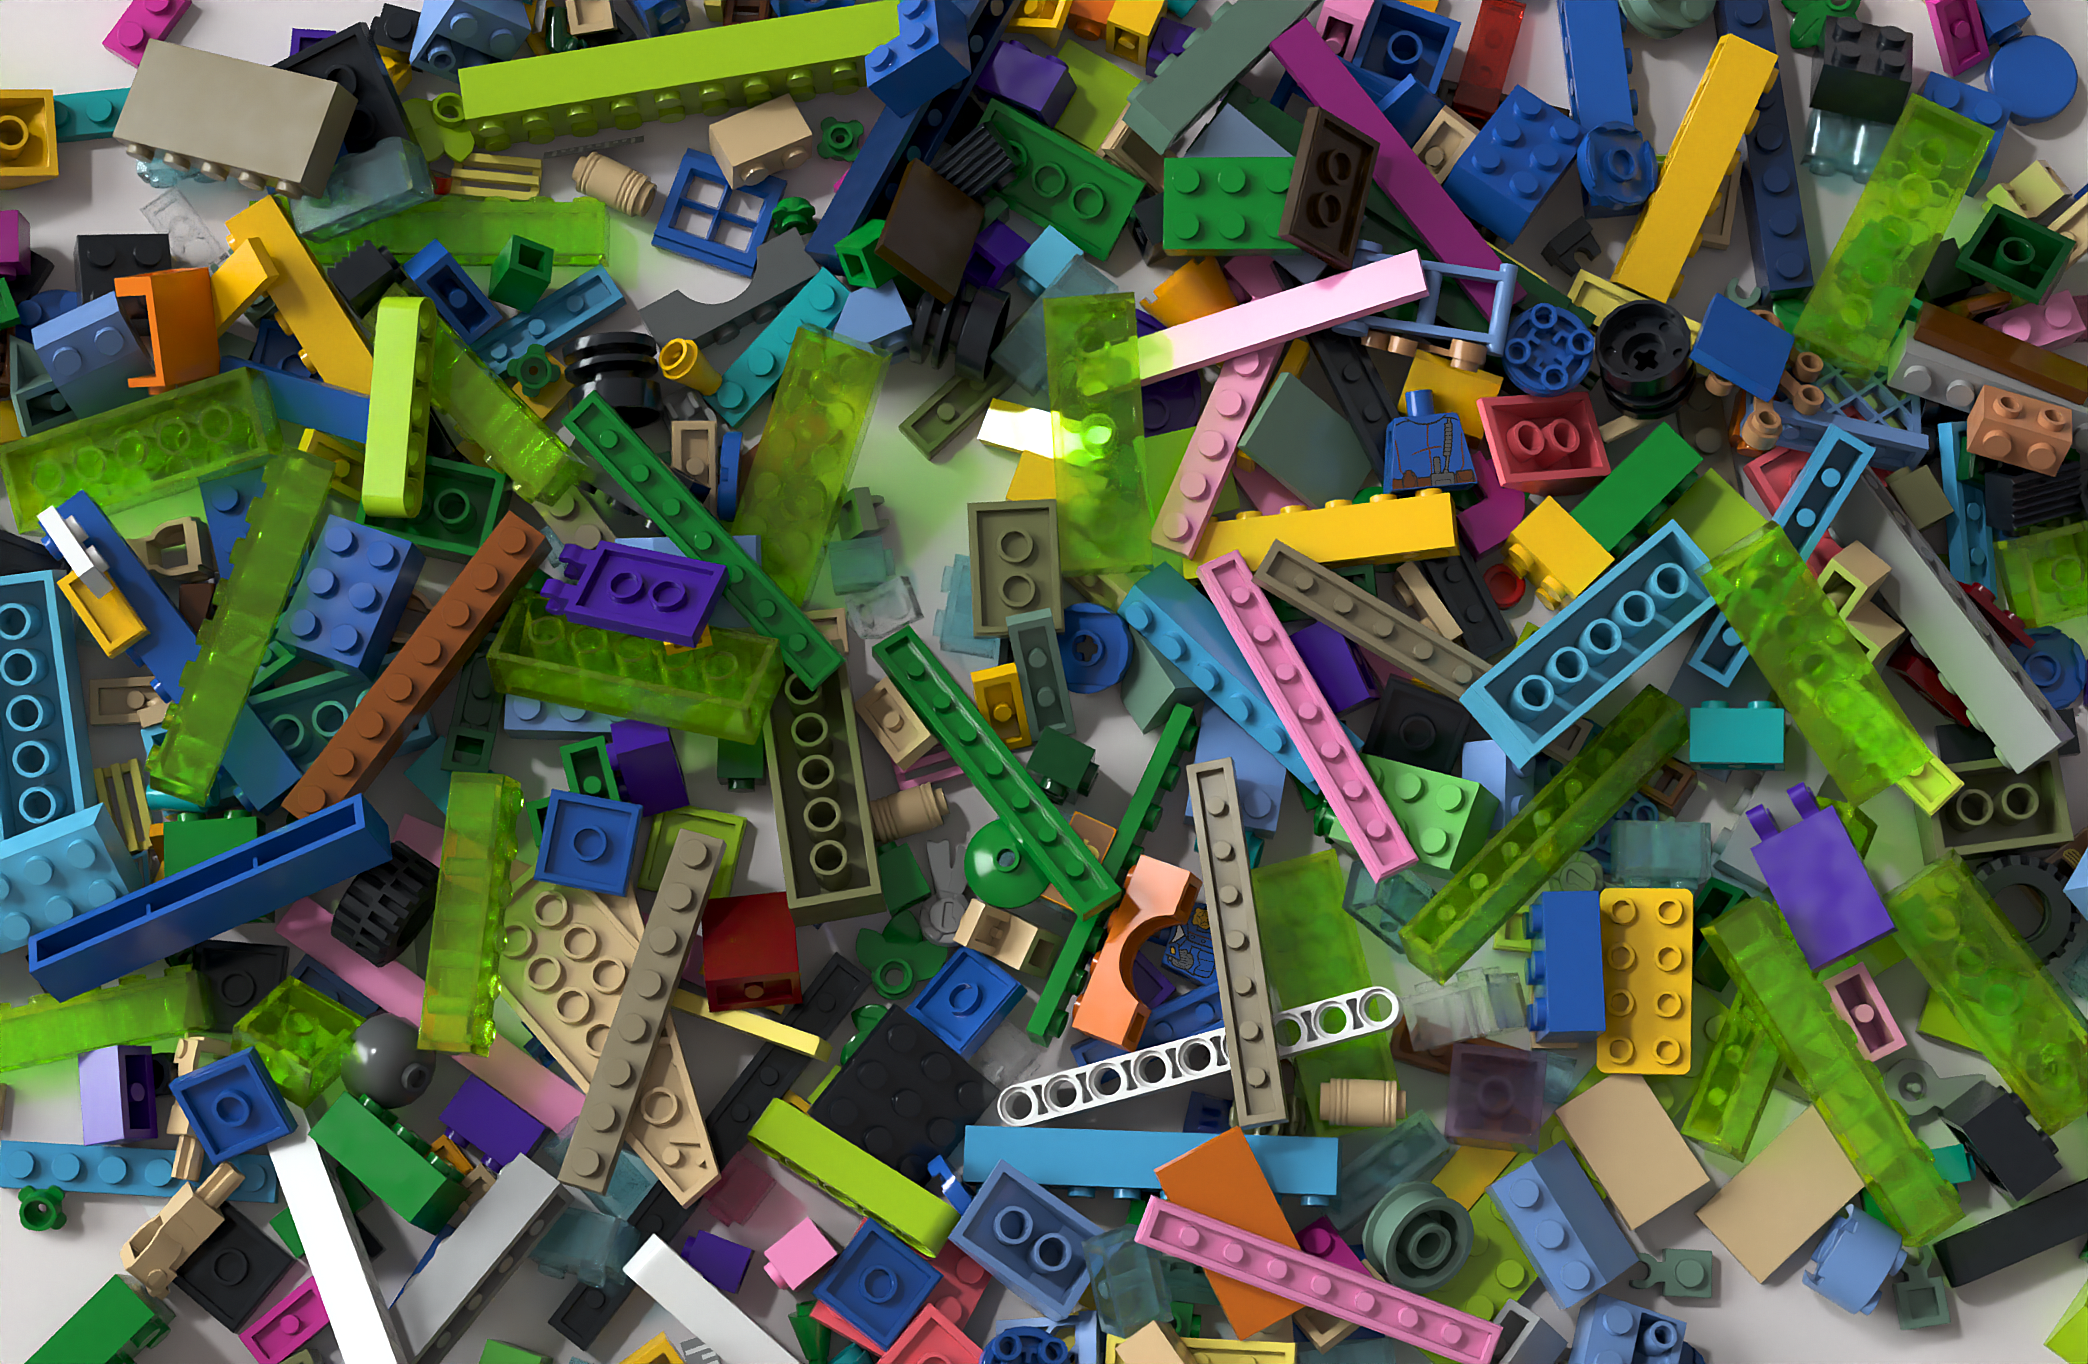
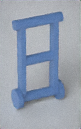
(1370, 252)

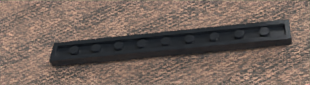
(1369, 412)
(766, 1077)

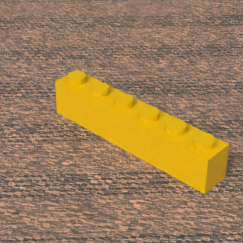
(1694, 169)
(307, 299)
(1339, 534)

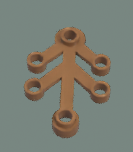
(1462, 353)
(1764, 424)

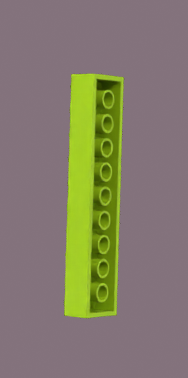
(673, 75)

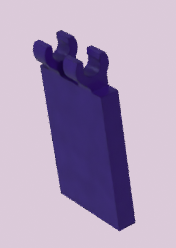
(637, 592)
(1820, 881)

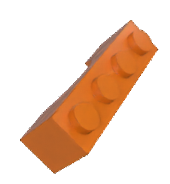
(1154, 899)

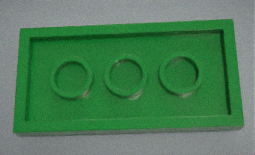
(1065, 183)

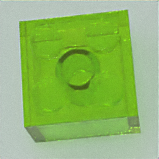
(2046, 574)
(298, 1038)

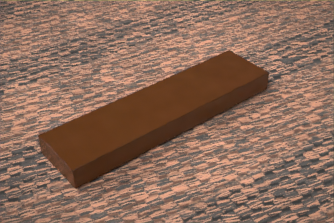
(2002, 353)

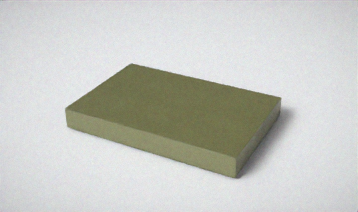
(1014, 563)

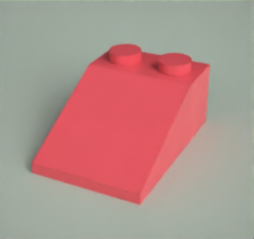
(1545, 443)

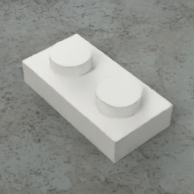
(85, 562)

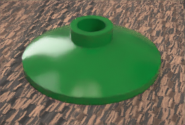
(999, 885)

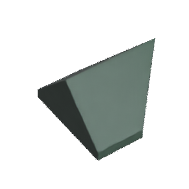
(33, 392)
(1154, 686)

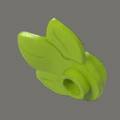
(437, 133)

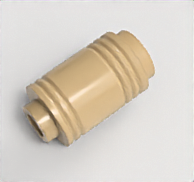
(614, 184)
(908, 812)
(1362, 1102)

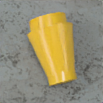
(687, 365)

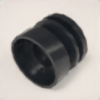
(961, 328)
(1645, 359)
(619, 370)

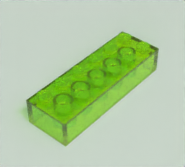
(1891, 236)
(1098, 434)
(145, 448)
(809, 454)
(1813, 664)
(704, 691)
(1312, 957)
(1995, 988)

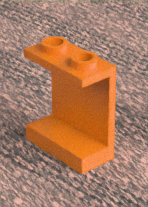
(179, 324)

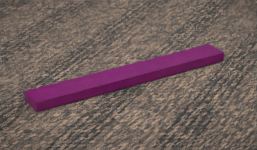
(1397, 167)

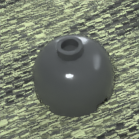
(387, 1062)

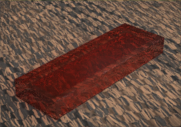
(1488, 57)

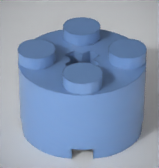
(1855, 1260)

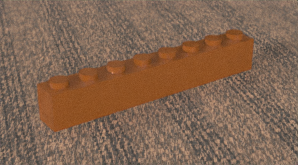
(422, 668)

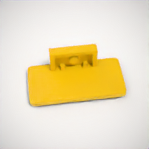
(1647, 981)

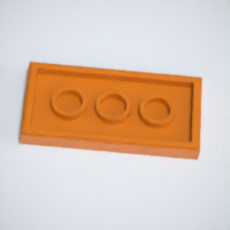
(1228, 1185)

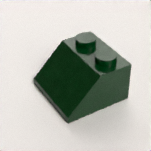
(2017, 255)

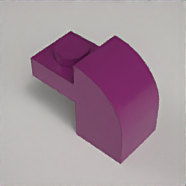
(1496, 515)

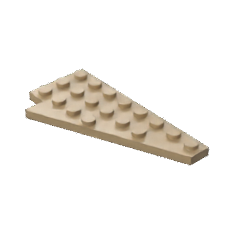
(565, 980)

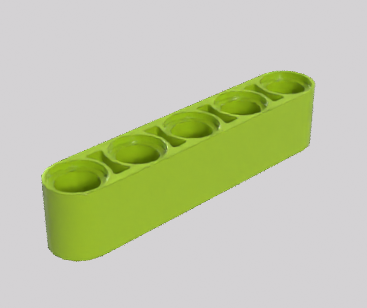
(399, 407)
(854, 1177)

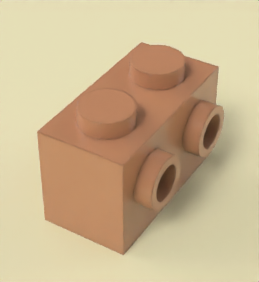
(2019, 430)

